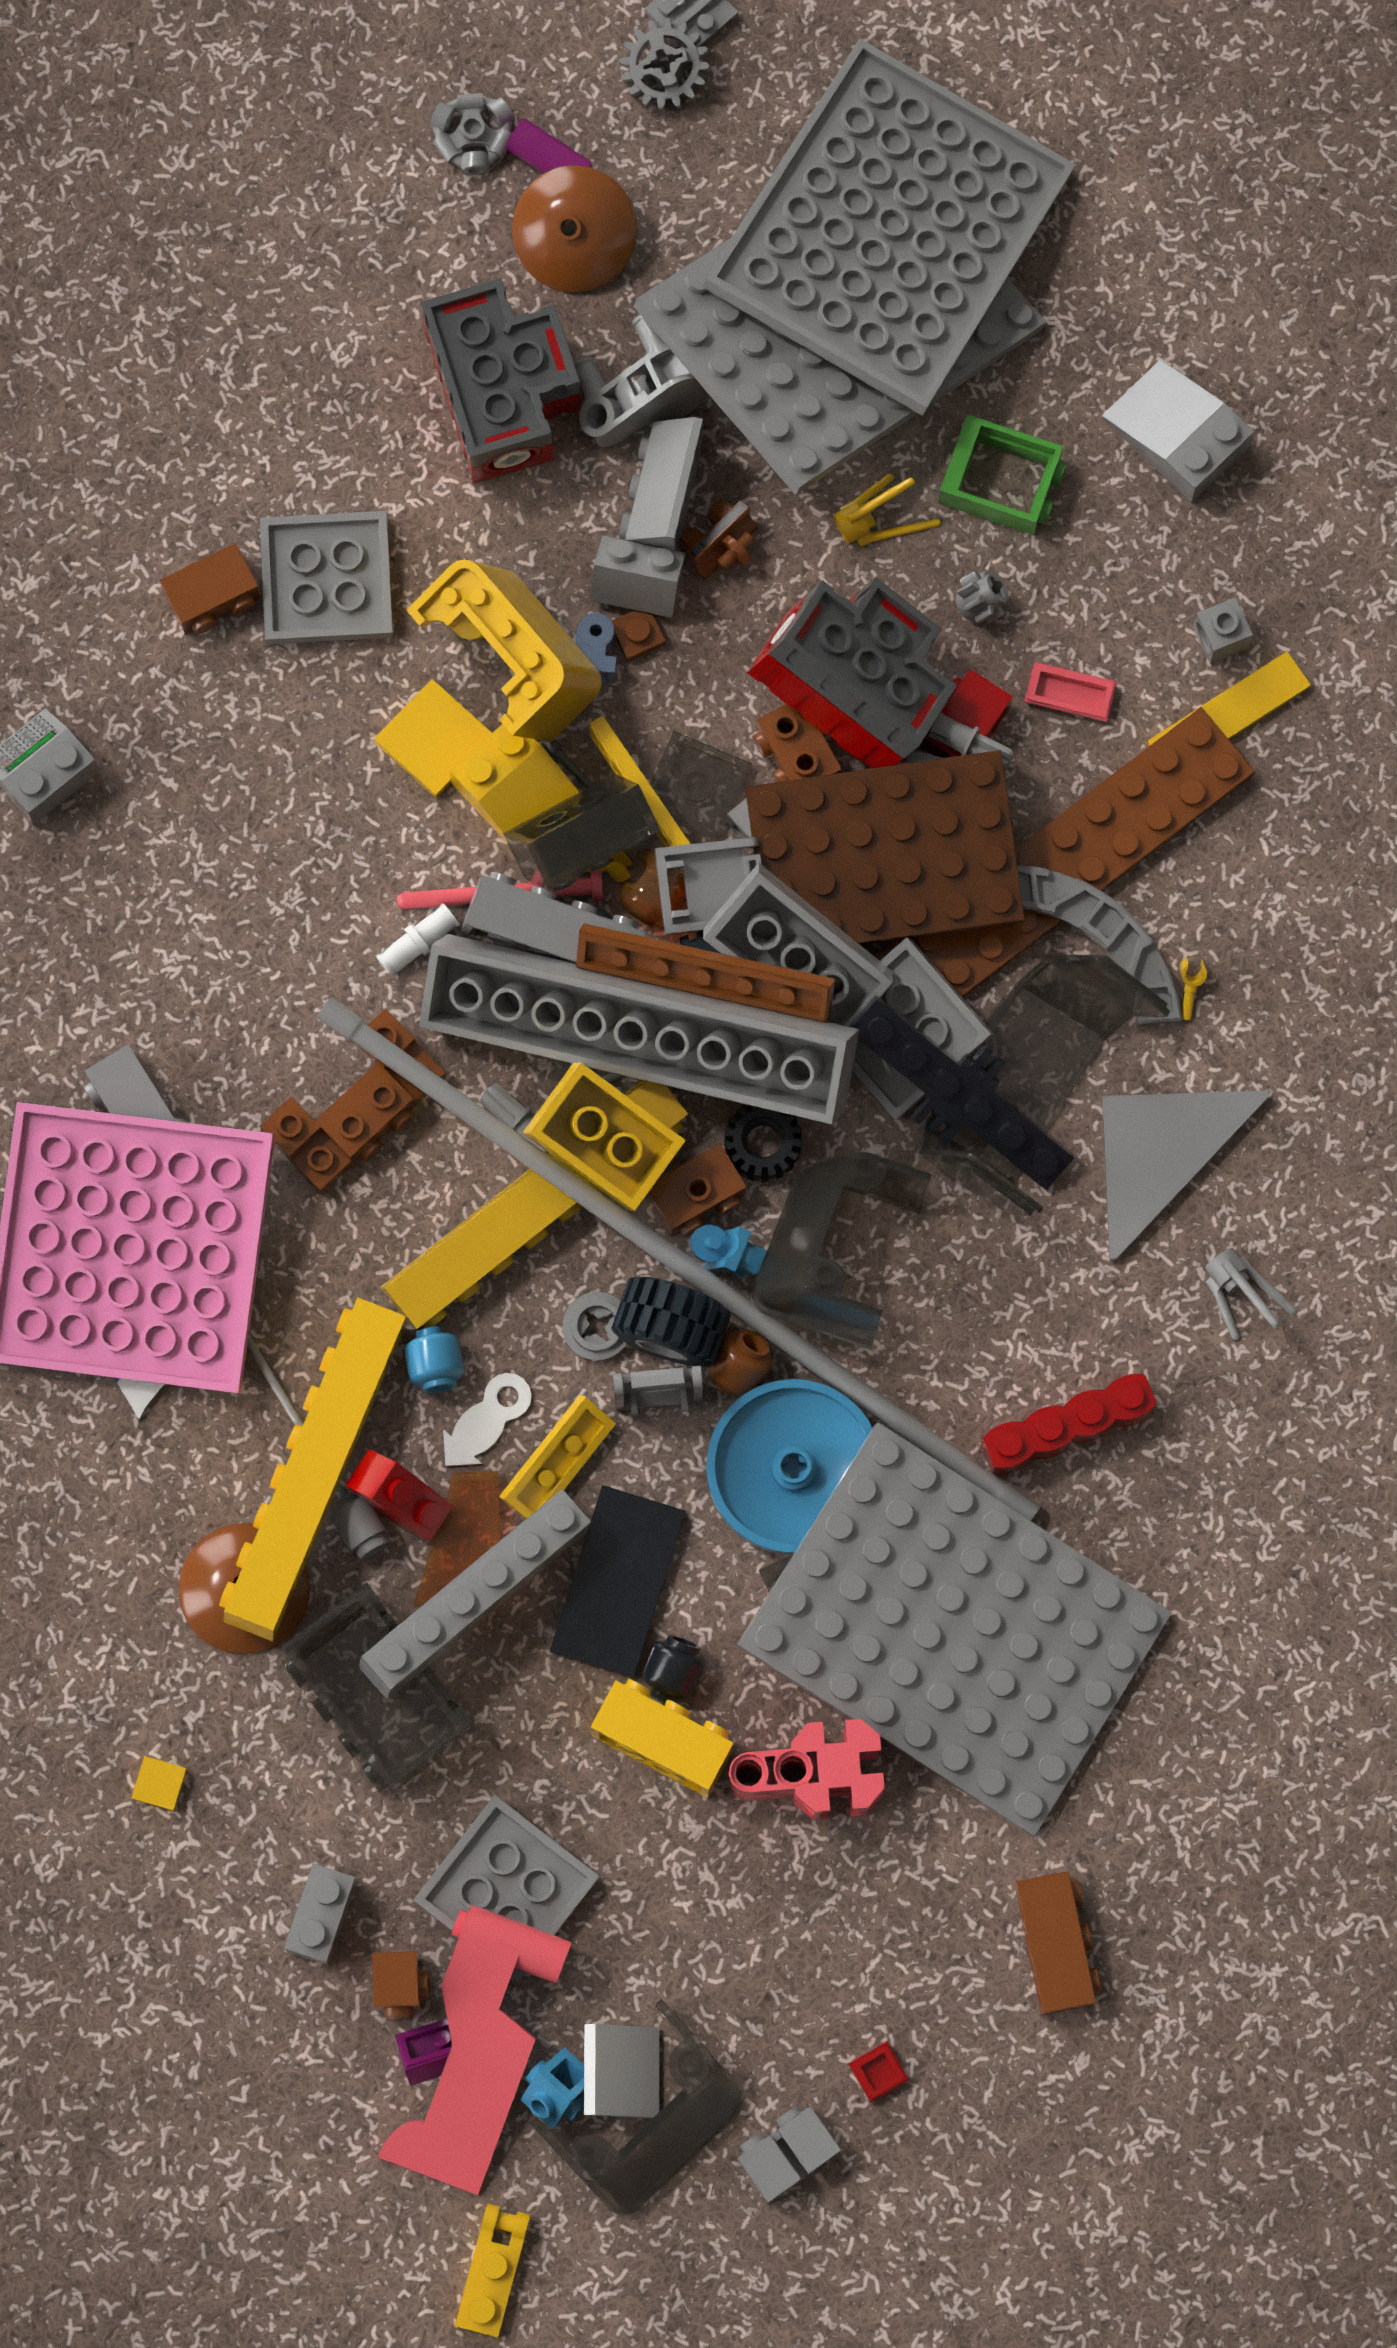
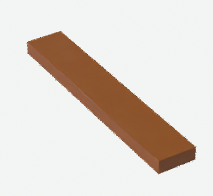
(705, 973)

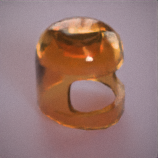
(642, 898)

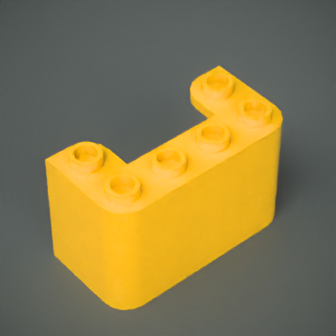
(550, 670)

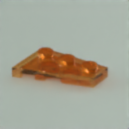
(465, 1533)

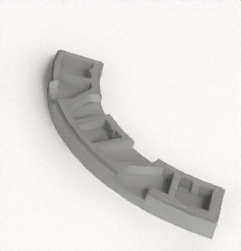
(1106, 925)

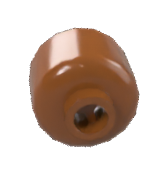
(741, 1362)

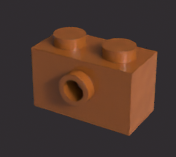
(697, 1191)

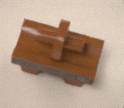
(724, 542)

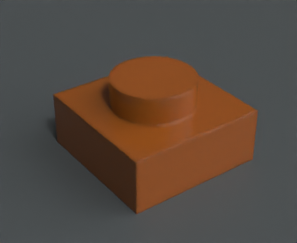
(637, 634)

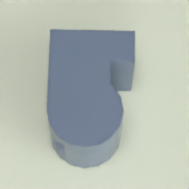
(596, 640)

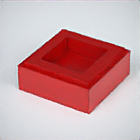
(878, 2072)

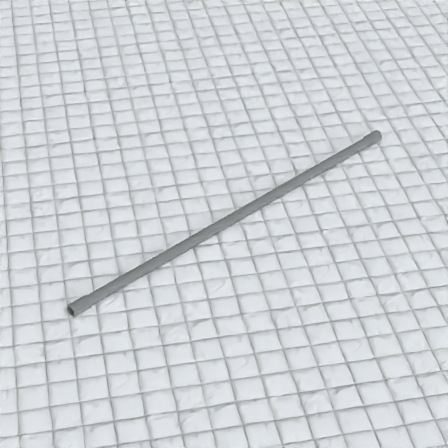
(355, 1029)

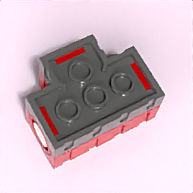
(500, 376)
(857, 670)

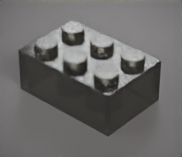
(582, 832)

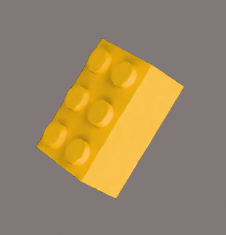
(604, 1136)
(663, 1737)

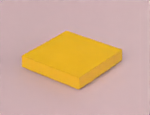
(431, 737)

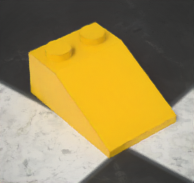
(510, 780)

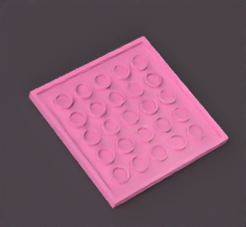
(131, 1246)

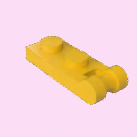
(492, 2272)

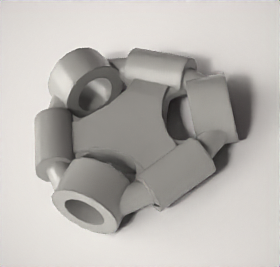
(472, 132)

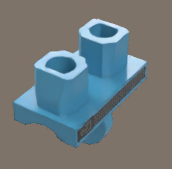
(726, 1250)

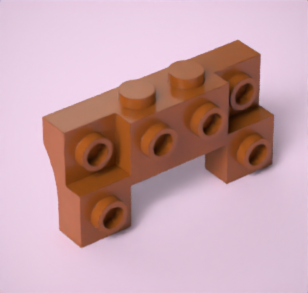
(356, 1120)

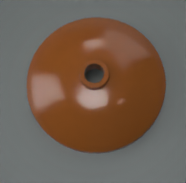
(603, 234)
(203, 1581)

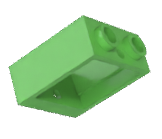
(1012, 441)

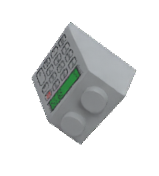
(43, 766)

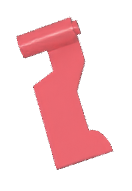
(485, 2052)

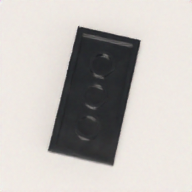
(617, 1581)

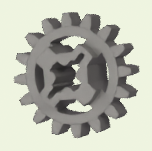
(649, 69)

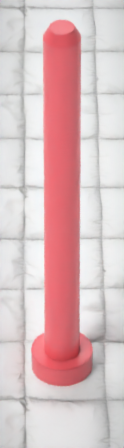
(463, 896)

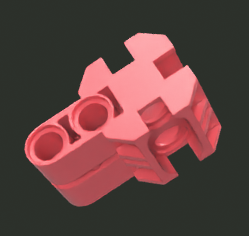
(828, 1770)

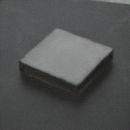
(699, 784)

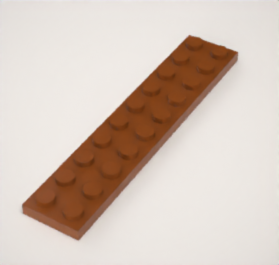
(1103, 839)

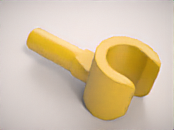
(617, 868)
(1190, 988)

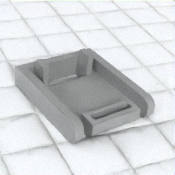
(710, 877)
(658, 1389)

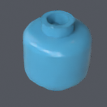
(434, 1360)

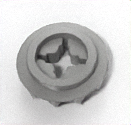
(575, 1325)

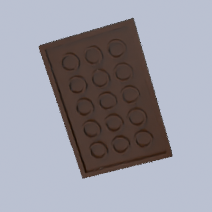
(895, 846)

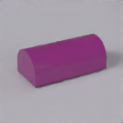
(542, 149)

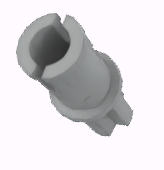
(966, 739)
(508, 1110)

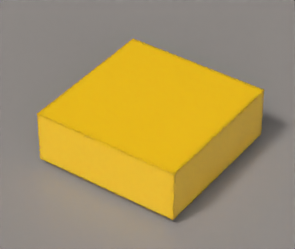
(159, 1783)

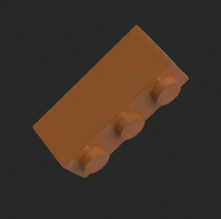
(1057, 1942)

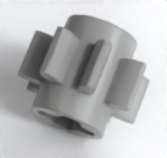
(981, 596)

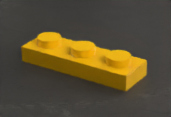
(558, 1457)

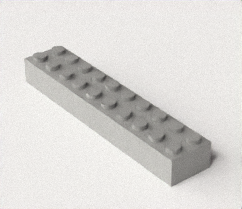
(638, 1029)

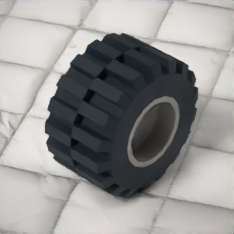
(671, 1321)

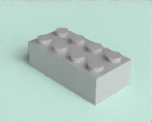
(780, 928)

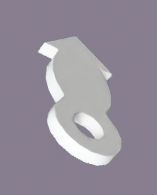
(484, 1422)

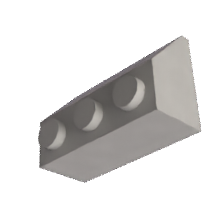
(664, 484)

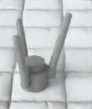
(1232, 1273)

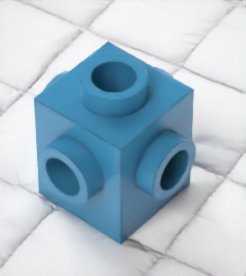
(556, 2089)

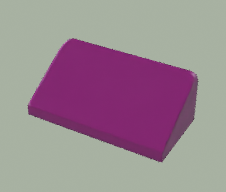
(425, 2051)

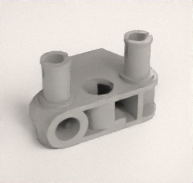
(622, 406)

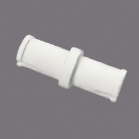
(417, 940)

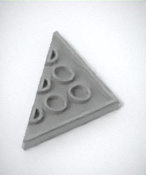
(1158, 1147)

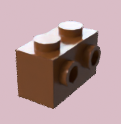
(794, 745)
(399, 1984)

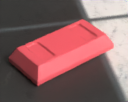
(1070, 692)

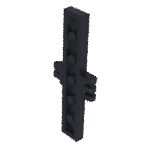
(961, 1093)

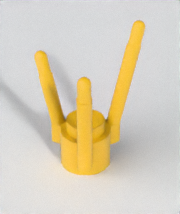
(856, 517)

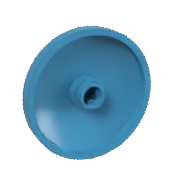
(781, 1459)

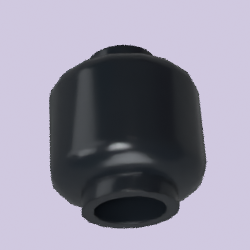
(673, 1668)

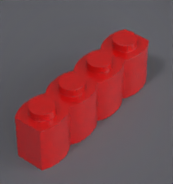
(1057, 1427)

